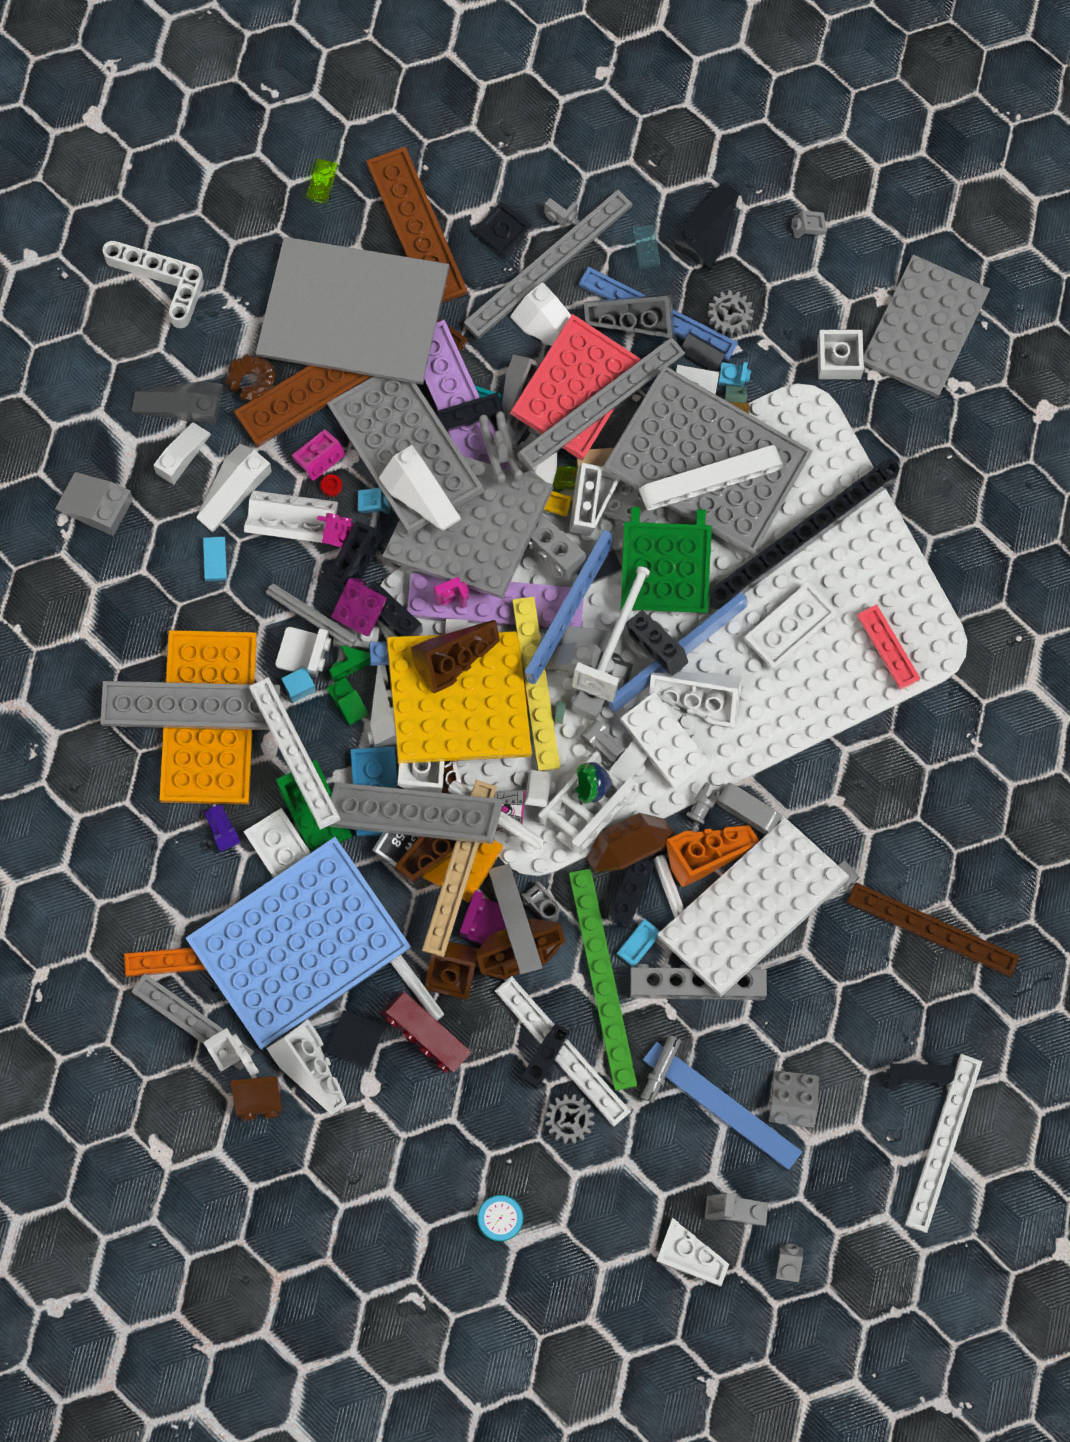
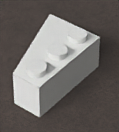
(590, 497)

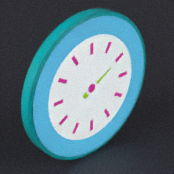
(500, 1218)

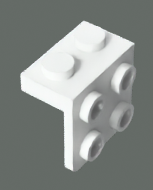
(302, 650)
(228, 1050)

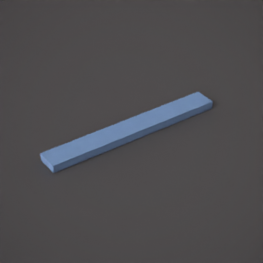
(611, 289)
(569, 607)
(689, 643)
(727, 1109)

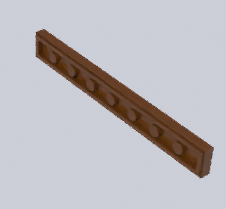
(933, 929)

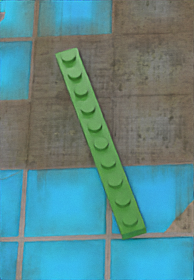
(602, 980)

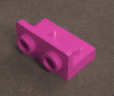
(319, 454)
(336, 529)
(449, 590)

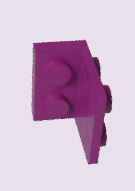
(359, 606)
(481, 919)

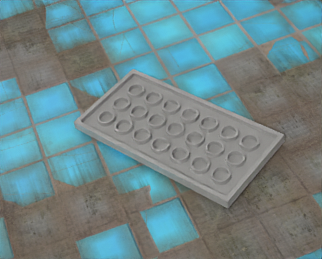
(387, 418)

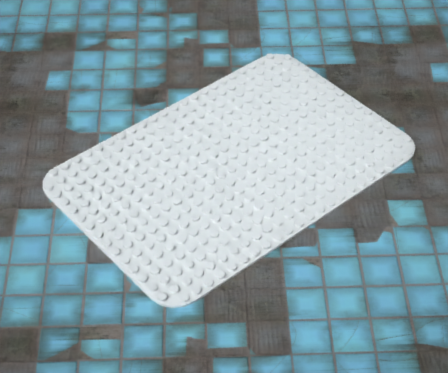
(781, 712)

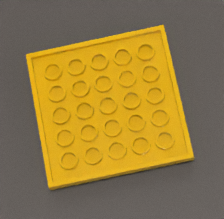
(471, 719)

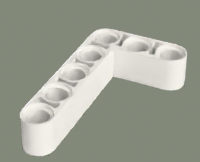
(161, 274)

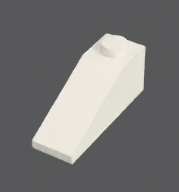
(180, 453)

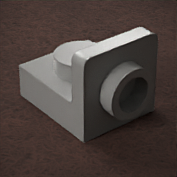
(808, 223)

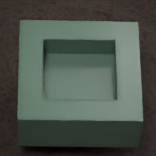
(736, 394)

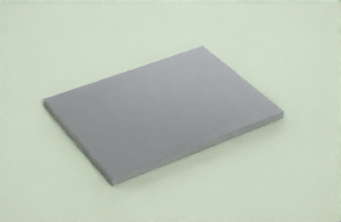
(353, 310)
(690, 428)

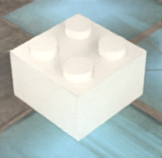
(840, 354)

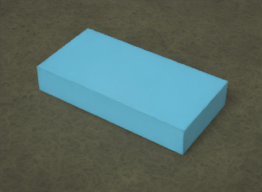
(215, 558)
(638, 943)

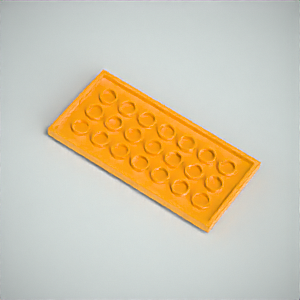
(205, 762)

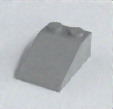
(95, 502)

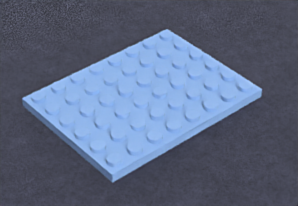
(298, 943)

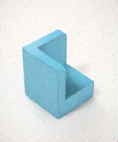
(298, 684)

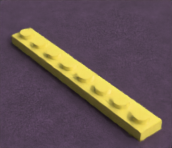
(537, 694)

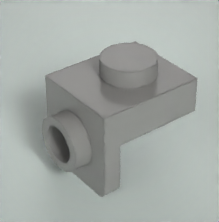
(557, 213)
(789, 1262)

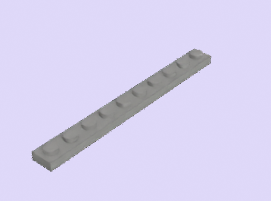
(548, 264)
(600, 404)

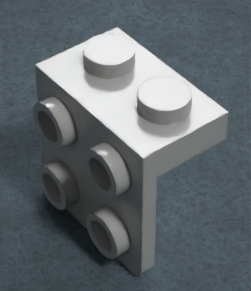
(621, 502)
(794, 1099)

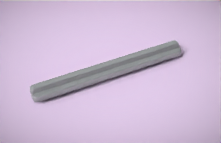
(311, 615)

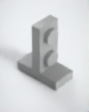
(736, 1209)

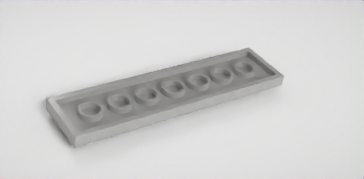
(181, 705)
(416, 812)

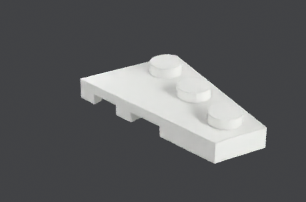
(689, 1255)

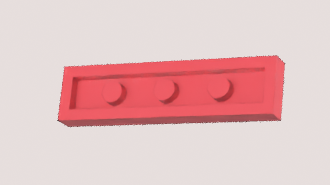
(888, 647)

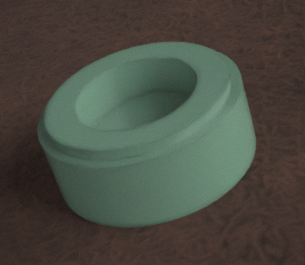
(559, 713)

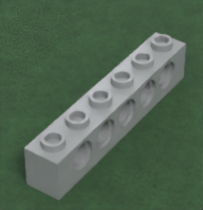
(564, 565)
(687, 990)

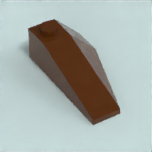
(448, 655)

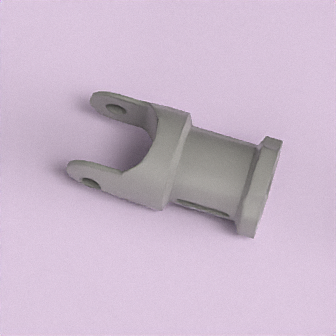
(703, 804)

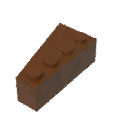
(424, 857)

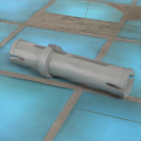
(659, 1072)

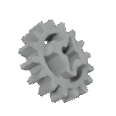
(739, 317)
(561, 1106)

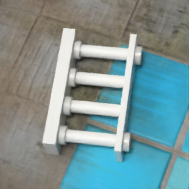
(595, 822)

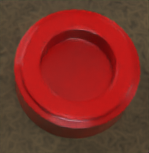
(331, 485)

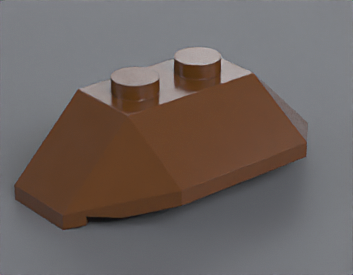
(628, 842)
(497, 956)

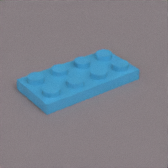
(374, 768)

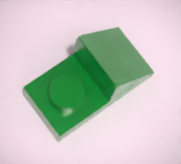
(354, 662)
(347, 701)

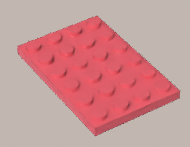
(570, 374)

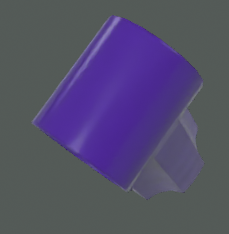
(224, 833)

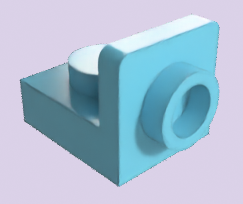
(734, 374)
(372, 501)

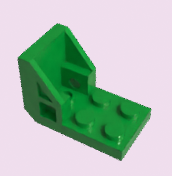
(302, 815)

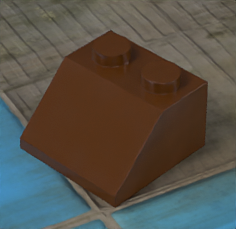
(453, 972)

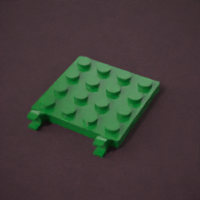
(676, 561)

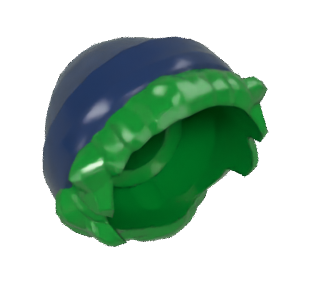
(592, 782)

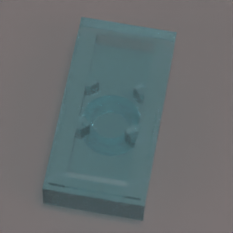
(646, 246)

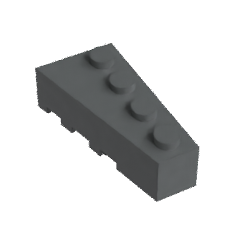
(633, 314)

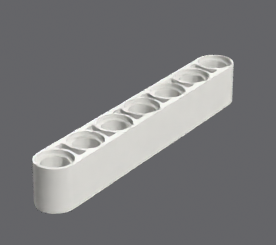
(710, 477)

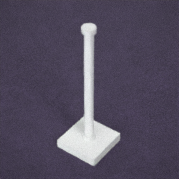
(596, 680)

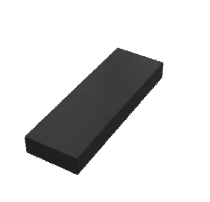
(469, 412)

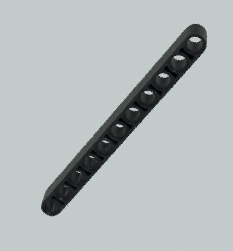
(812, 527)

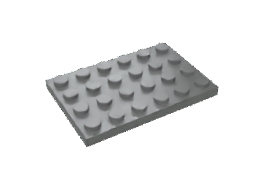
(925, 326)

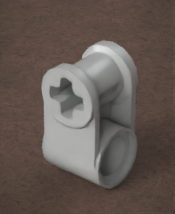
(538, 900)

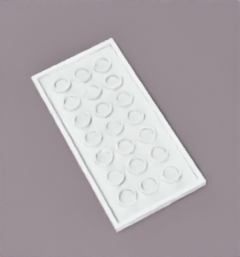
(753, 907)

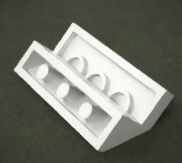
(287, 516)

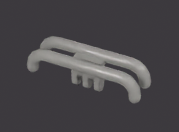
(501, 449)

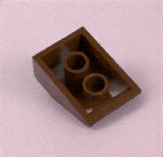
(257, 1098)

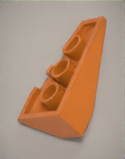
(701, 853)

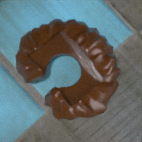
(246, 365)

